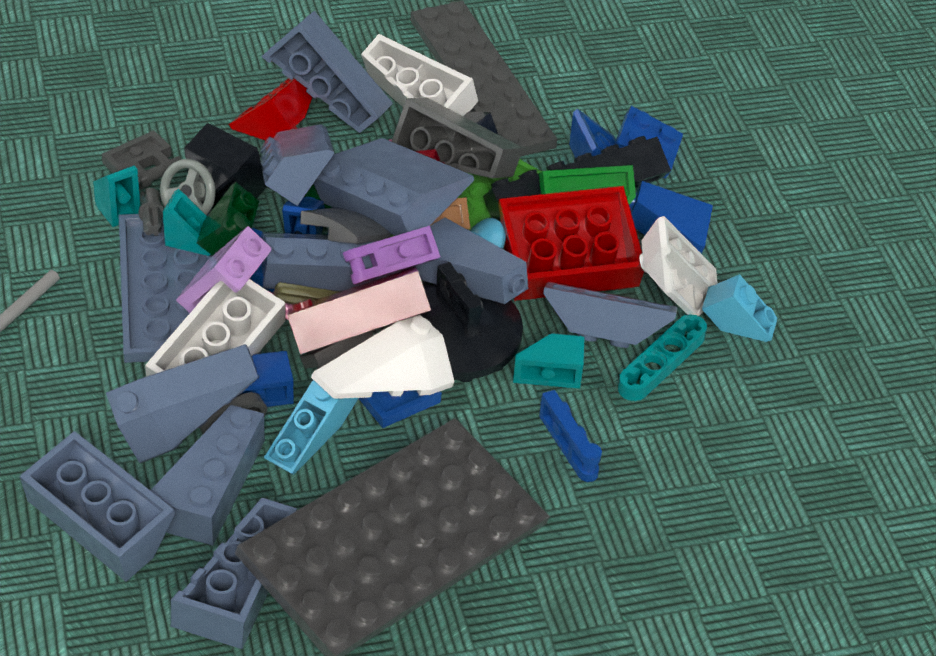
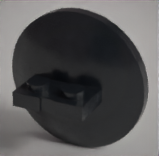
(476, 331)

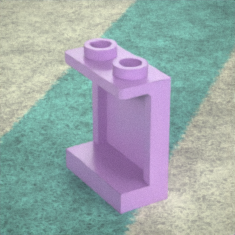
(231, 264)

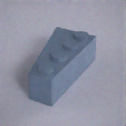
(224, 594)

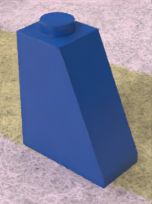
(685, 213)

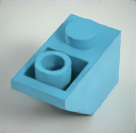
(739, 310)

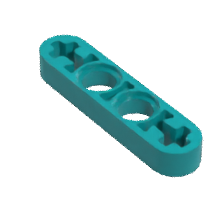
(666, 359)

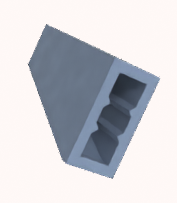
(486, 267)

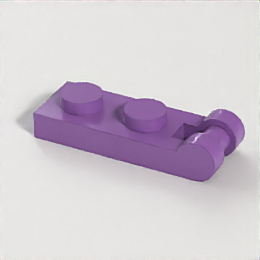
(392, 254)

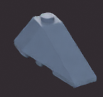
(171, 404)

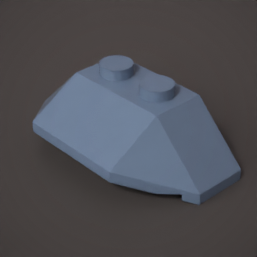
(607, 315)

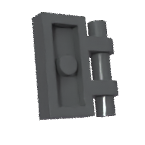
(141, 152)

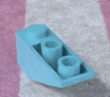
(308, 428)

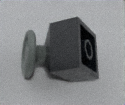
(213, 165)

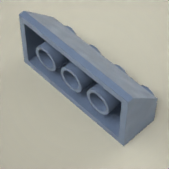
(295, 160)
(309, 261)
(98, 504)

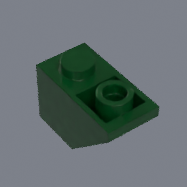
(228, 218)

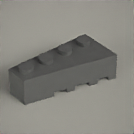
(457, 139)

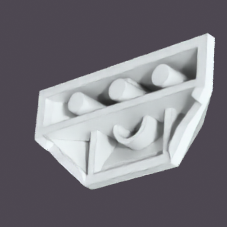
(677, 266)

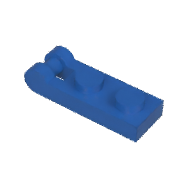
(570, 436)

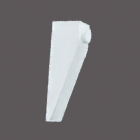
(395, 360)

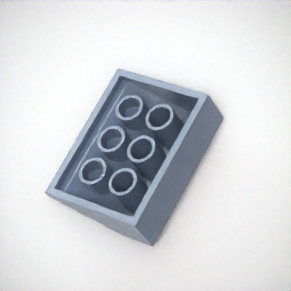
(390, 185)

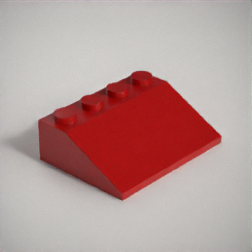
(573, 239)

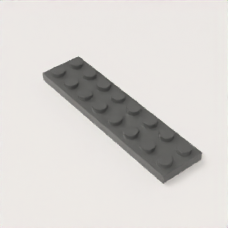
(463, 46)

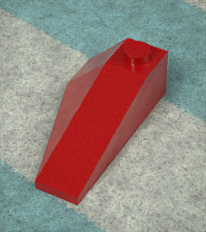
(275, 112)

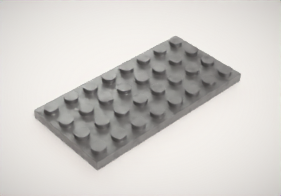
(391, 538)

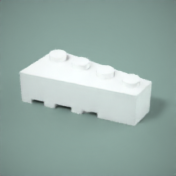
(412, 75)

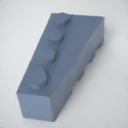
(329, 72)
(212, 474)

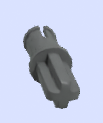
(151, 211)

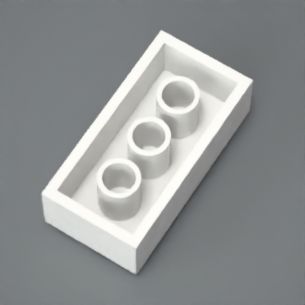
(222, 323)

